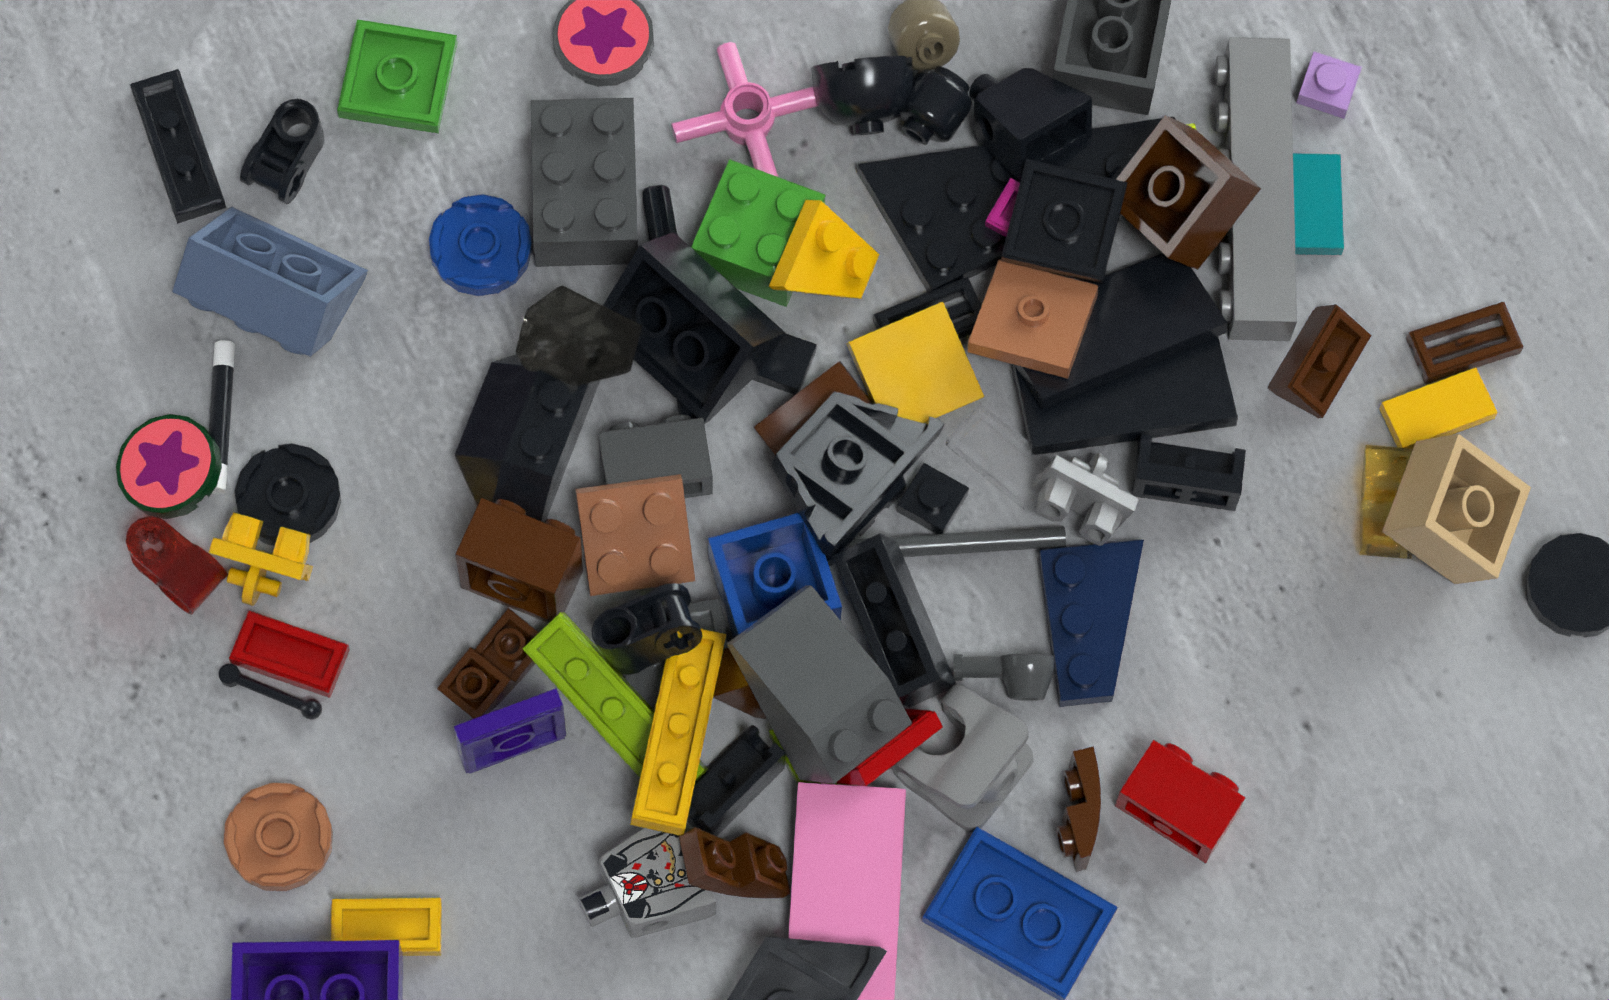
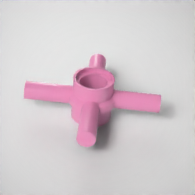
(745, 96)

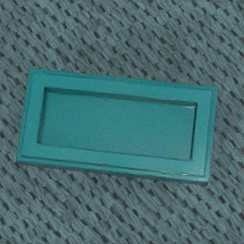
(1318, 204)

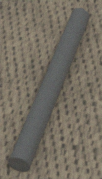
(980, 541)

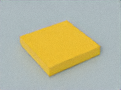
(916, 366)

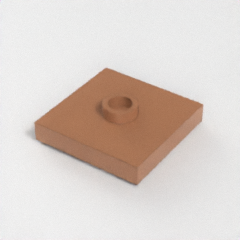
(1033, 319)

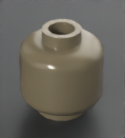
(924, 32)

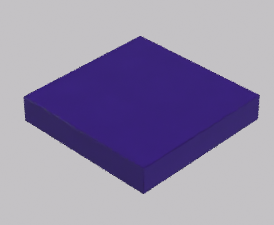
(511, 731)

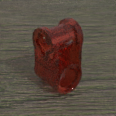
(179, 569)

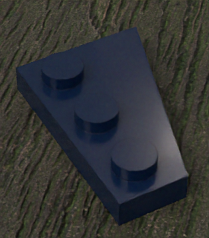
(1087, 614)

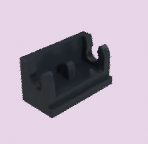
(1188, 475)
(734, 781)

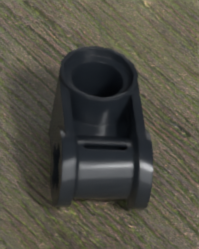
(283, 160)
(646, 630)

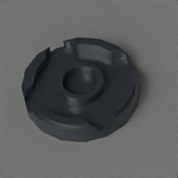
(289, 490)
(1571, 585)

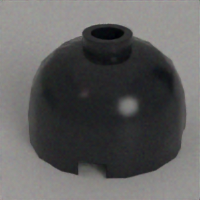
(864, 91)

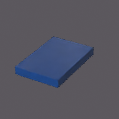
(1019, 914)

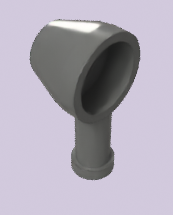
(1024, 675)

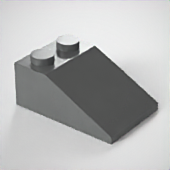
(818, 688)

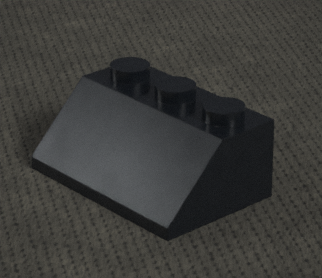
(696, 326)

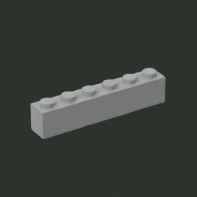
(1260, 143)

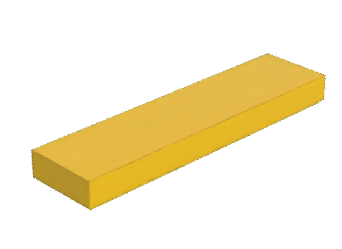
(678, 736)

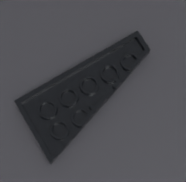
(944, 197)

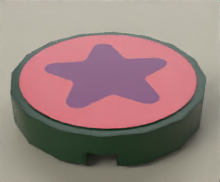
(168, 466)

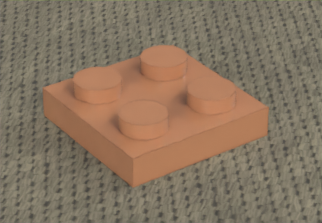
(635, 534)

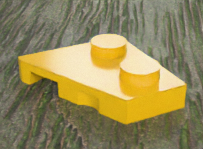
(824, 256)

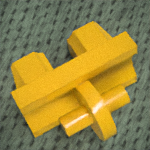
(239, 545)

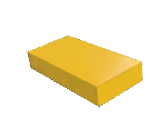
(1438, 409)
(409, 920)

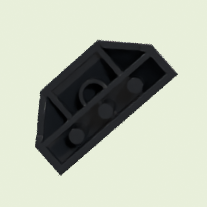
(522, 436)

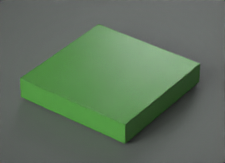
(397, 76)

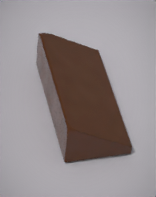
(1320, 360)

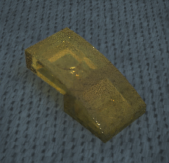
(1380, 482)

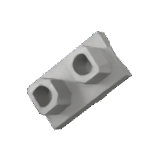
(1085, 491)

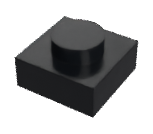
(932, 499)

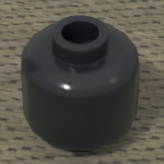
(935, 106)

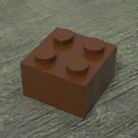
(1183, 192)
(519, 559)

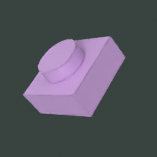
(1328, 85)

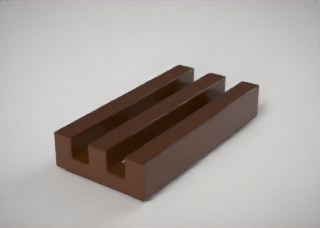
(1425, 357)

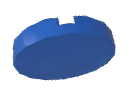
(480, 245)

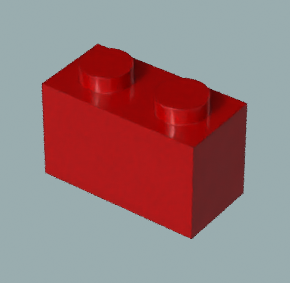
(1180, 799)

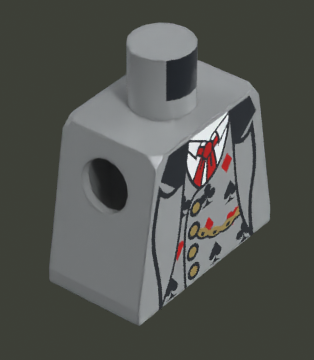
(647, 886)

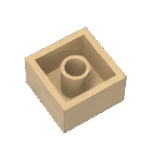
(1456, 509)

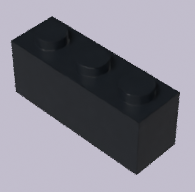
(894, 619)

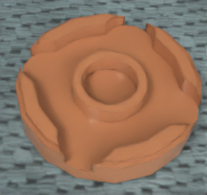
(278, 837)

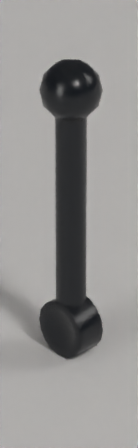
(231, 676)

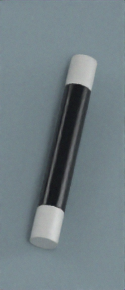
(221, 404)

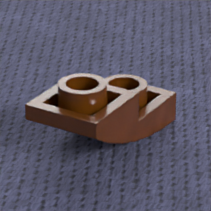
(790, 417)
(493, 668)
(1082, 820)
(734, 868)

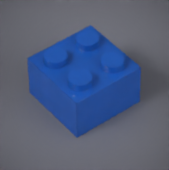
(766, 566)

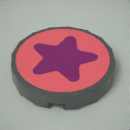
(603, 40)

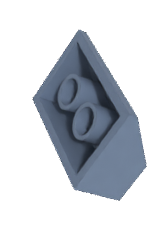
(268, 281)

